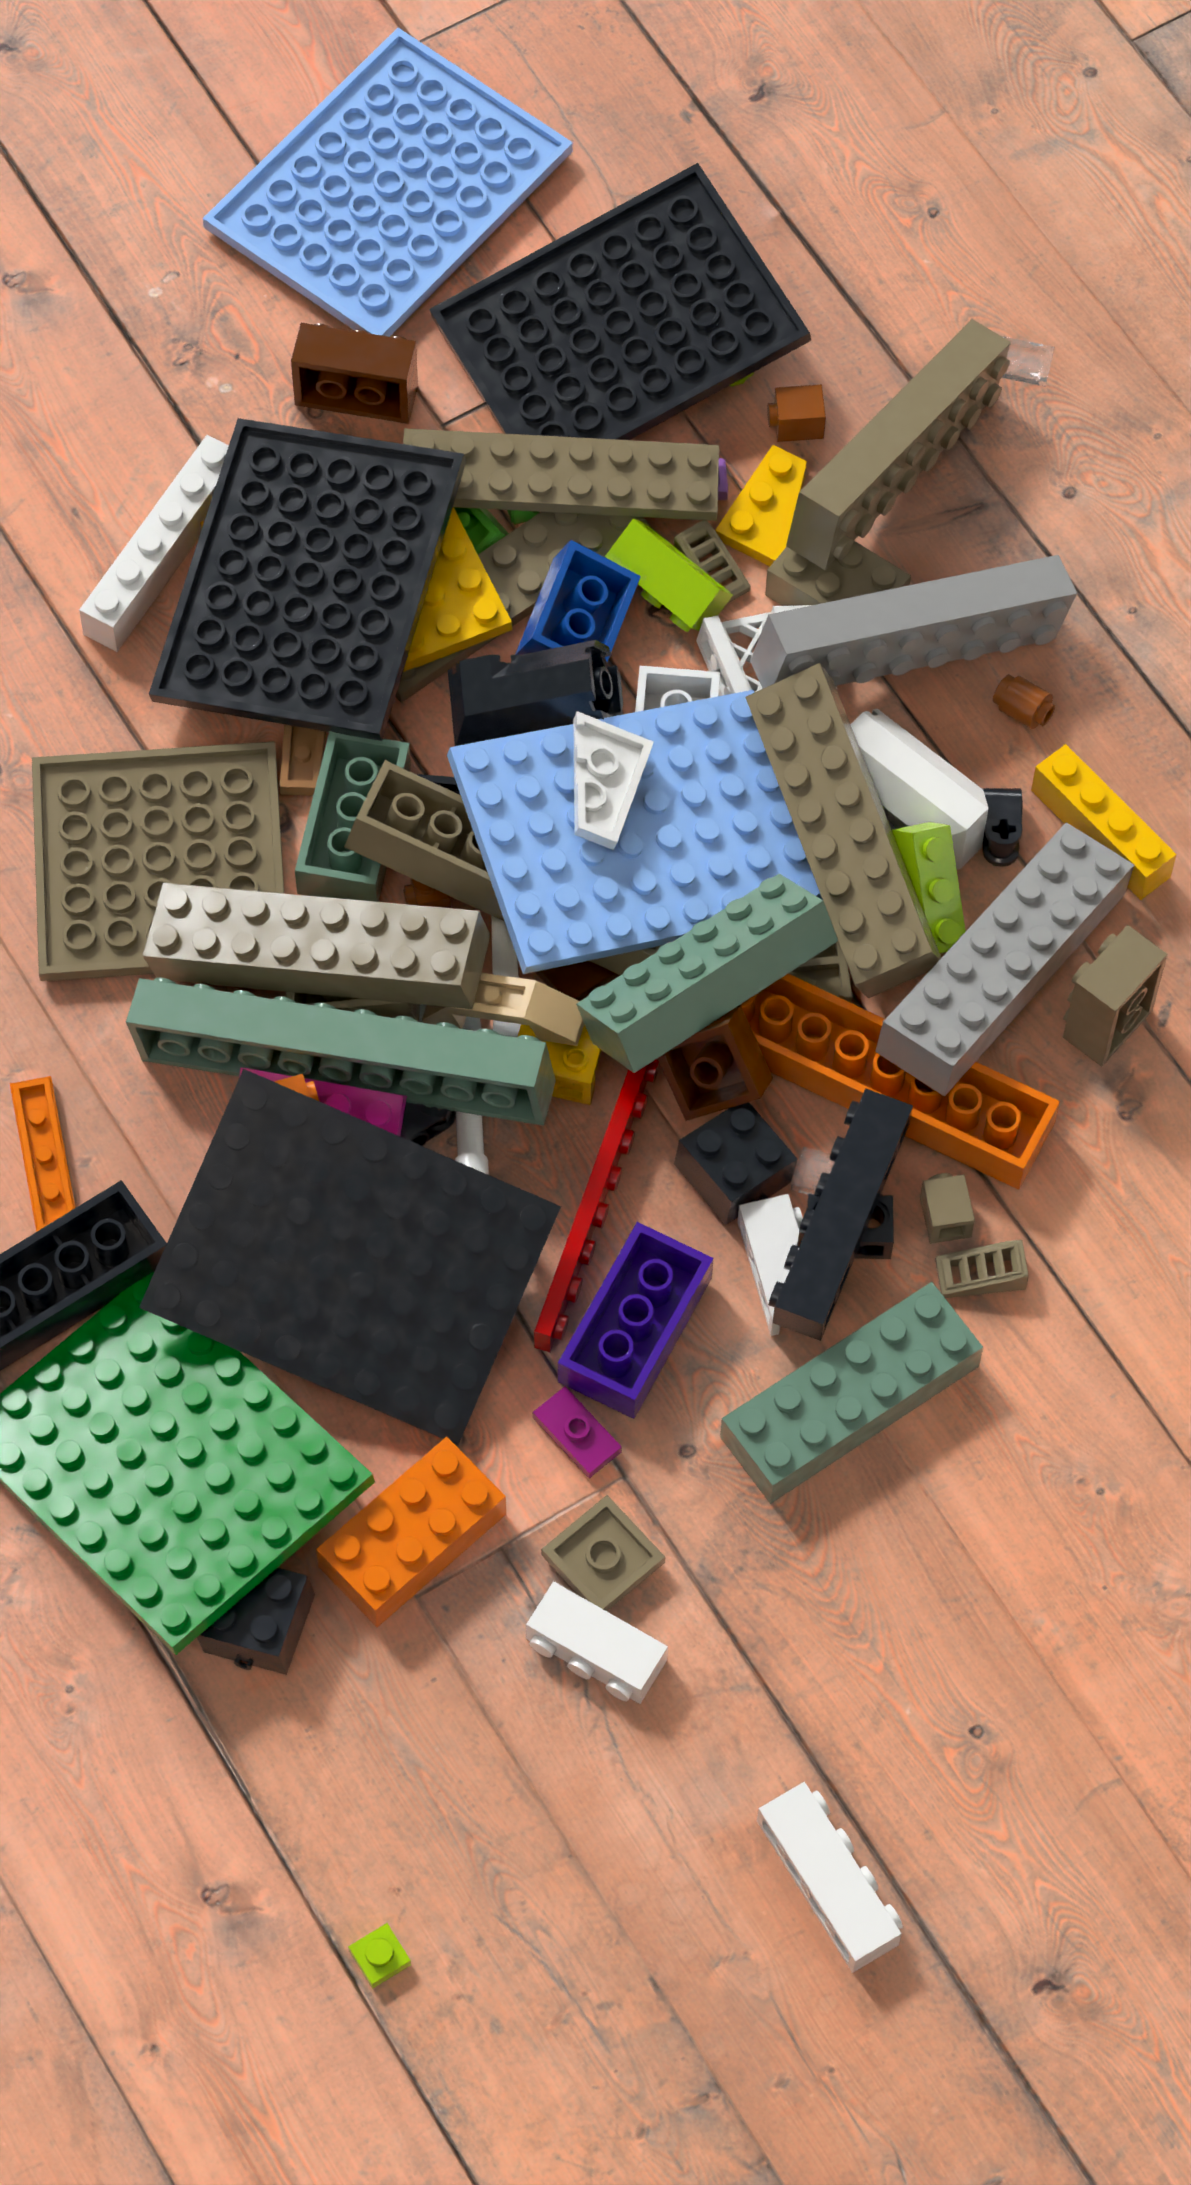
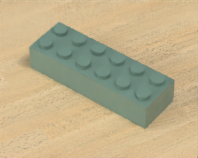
(707, 972)
(851, 1392)

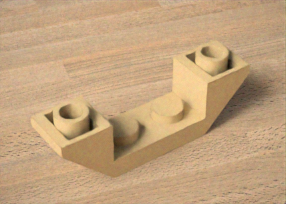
(518, 1001)

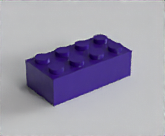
(635, 1320)

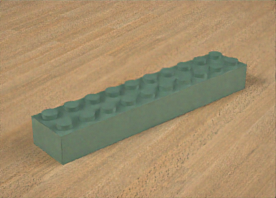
(396, 1055)

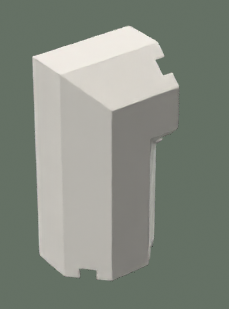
(919, 784)

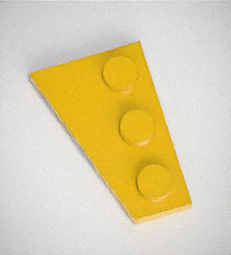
(765, 507)

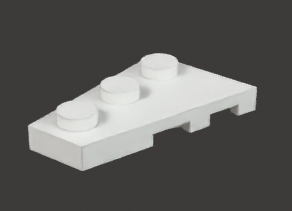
(605, 777)

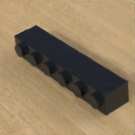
(841, 1215)

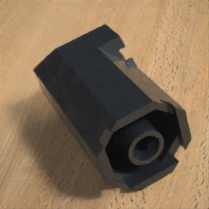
(532, 691)

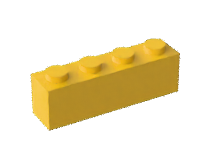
(1096, 810)

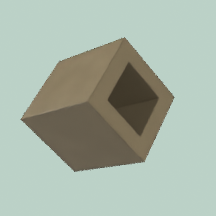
(947, 1208)

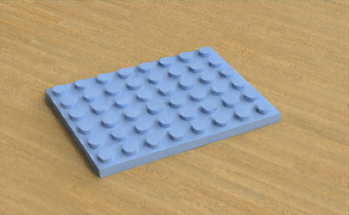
(388, 185)
(694, 838)

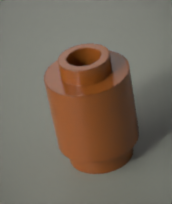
(1024, 701)

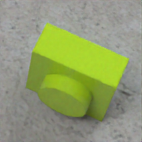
(379, 1955)

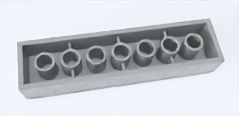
(918, 624)
(1004, 959)

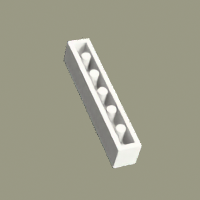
(154, 550)

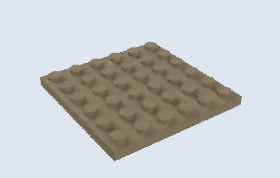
(140, 819)

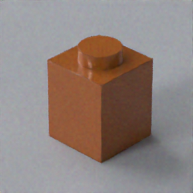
(798, 413)

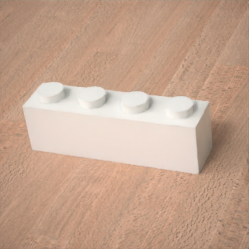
(829, 1876)

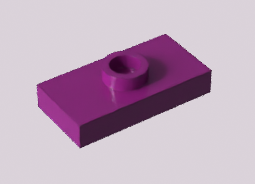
(577, 1432)

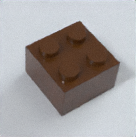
(717, 1067)

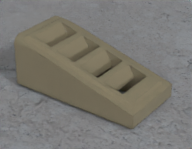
(701, 541)
(980, 1256)

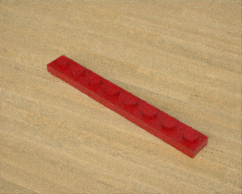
(592, 1209)

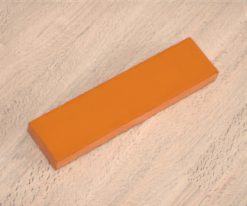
(42, 1150)

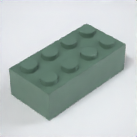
(342, 786)

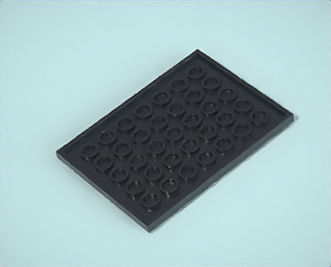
(623, 318)
(308, 579)
(350, 1257)

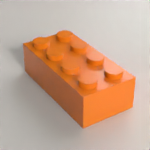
(411, 1531)

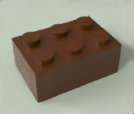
(354, 372)

